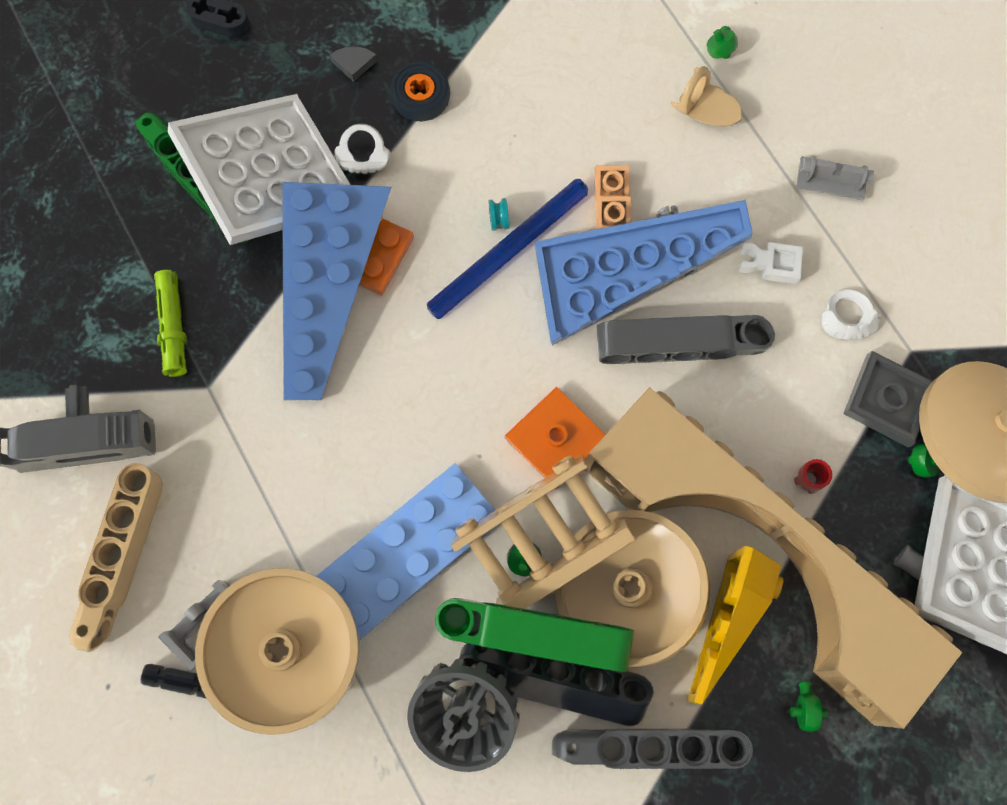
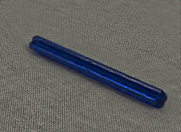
(507, 249)

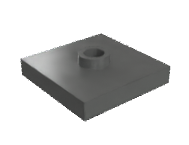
(888, 399)

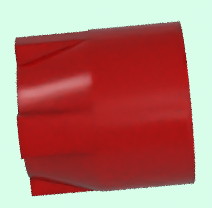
(820, 470)

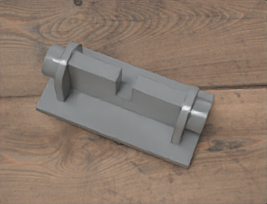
(833, 178)

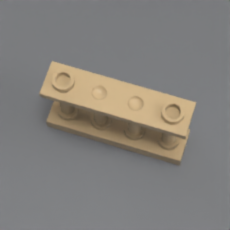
(577, 555)

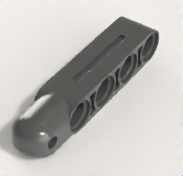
(682, 338)
(710, 754)

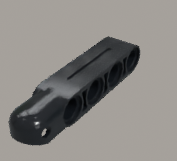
(573, 686)

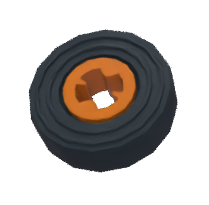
(420, 76)

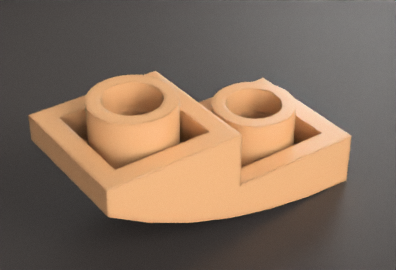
(612, 195)

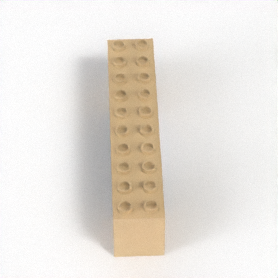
(868, 639)

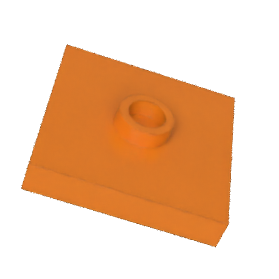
(554, 432)

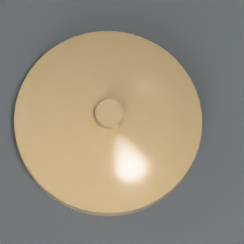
(967, 427)
(648, 586)
(277, 651)

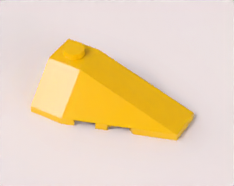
(742, 599)

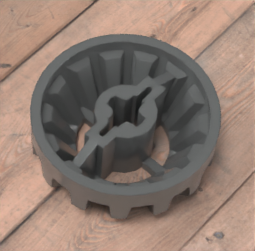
(461, 741)

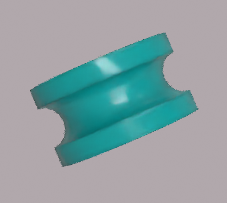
(498, 214)

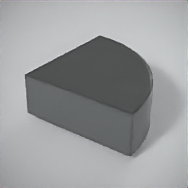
(353, 61)

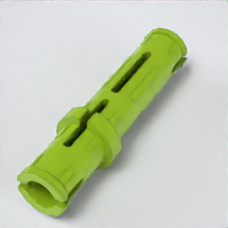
(171, 333)

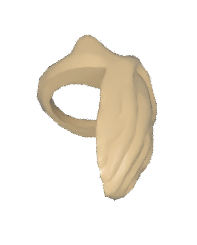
(708, 102)

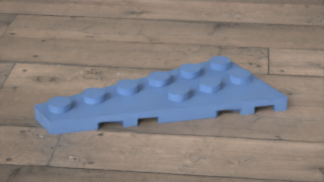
(324, 256)
(612, 266)

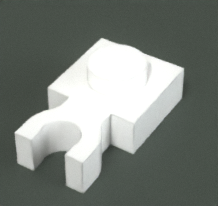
(777, 261)

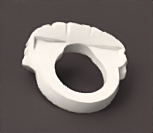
(378, 159)
(836, 327)

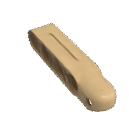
(111, 535)

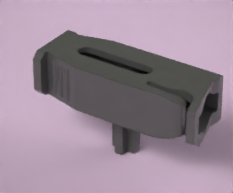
(78, 437)

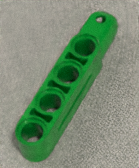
(157, 138)
(535, 633)

